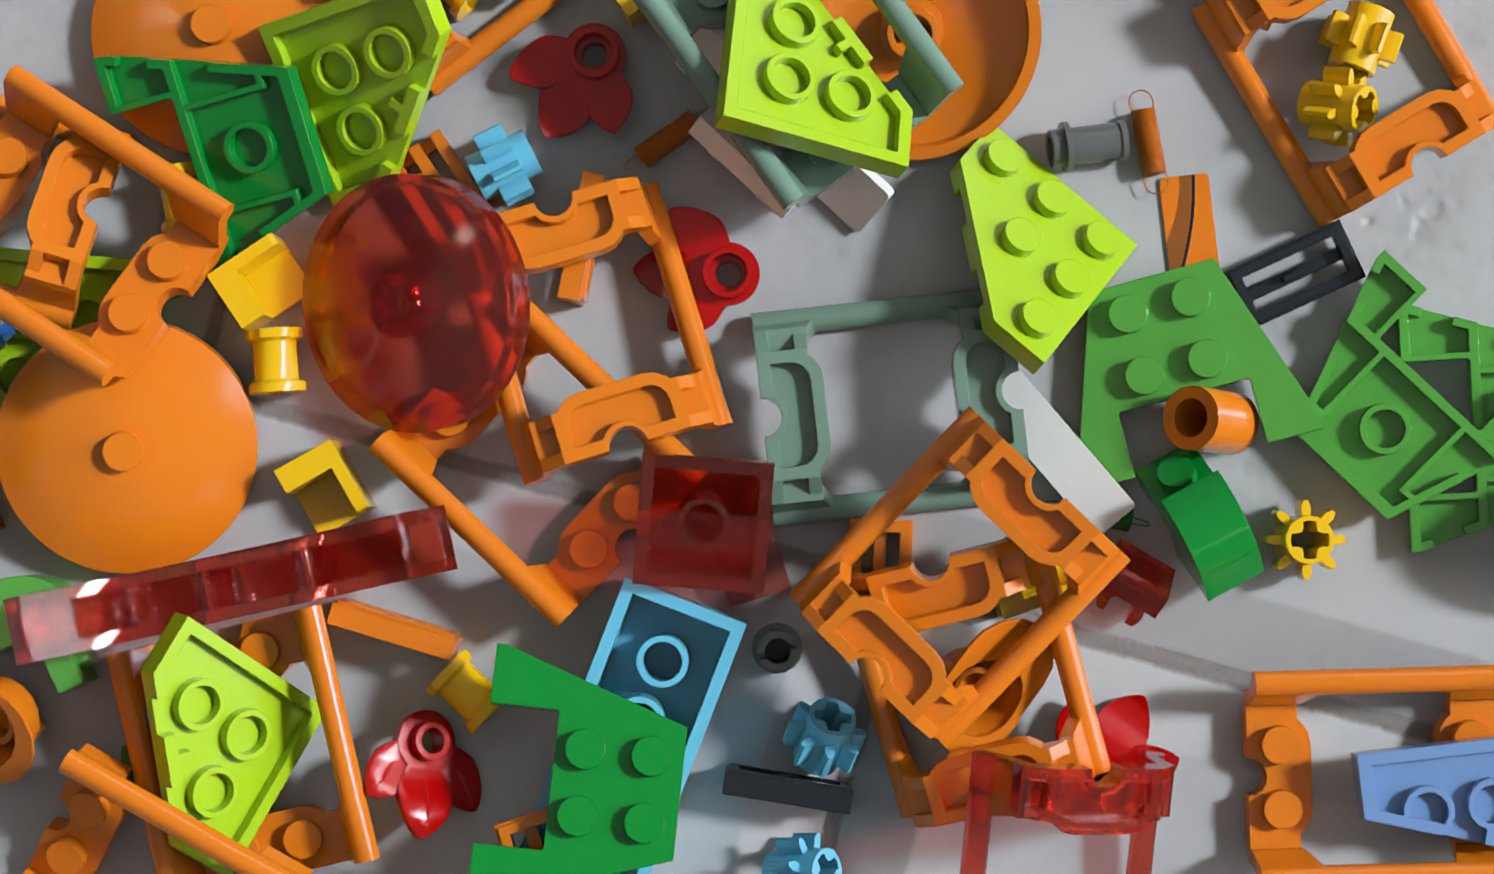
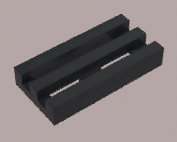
(1343, 251)
(787, 788)

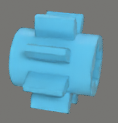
(503, 164)
(824, 736)
(801, 856)

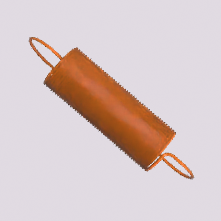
(665, 140)
(1148, 141)

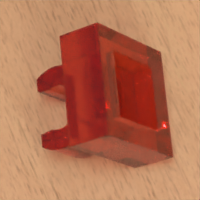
(1142, 583)

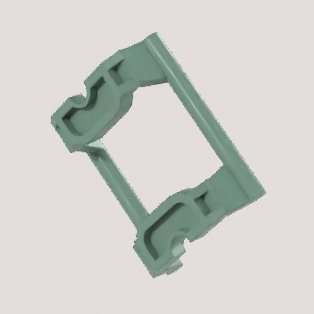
(798, 177)
(798, 389)

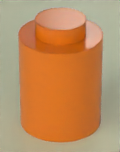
(1210, 420)

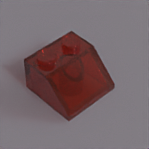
(703, 522)

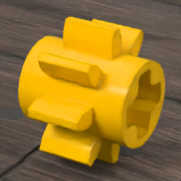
(1361, 37)
(1337, 105)
(1314, 554)

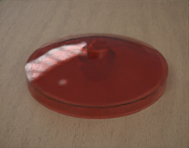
(416, 302)

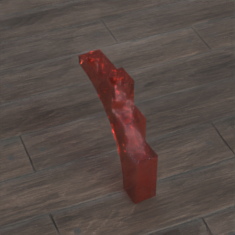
(230, 584)

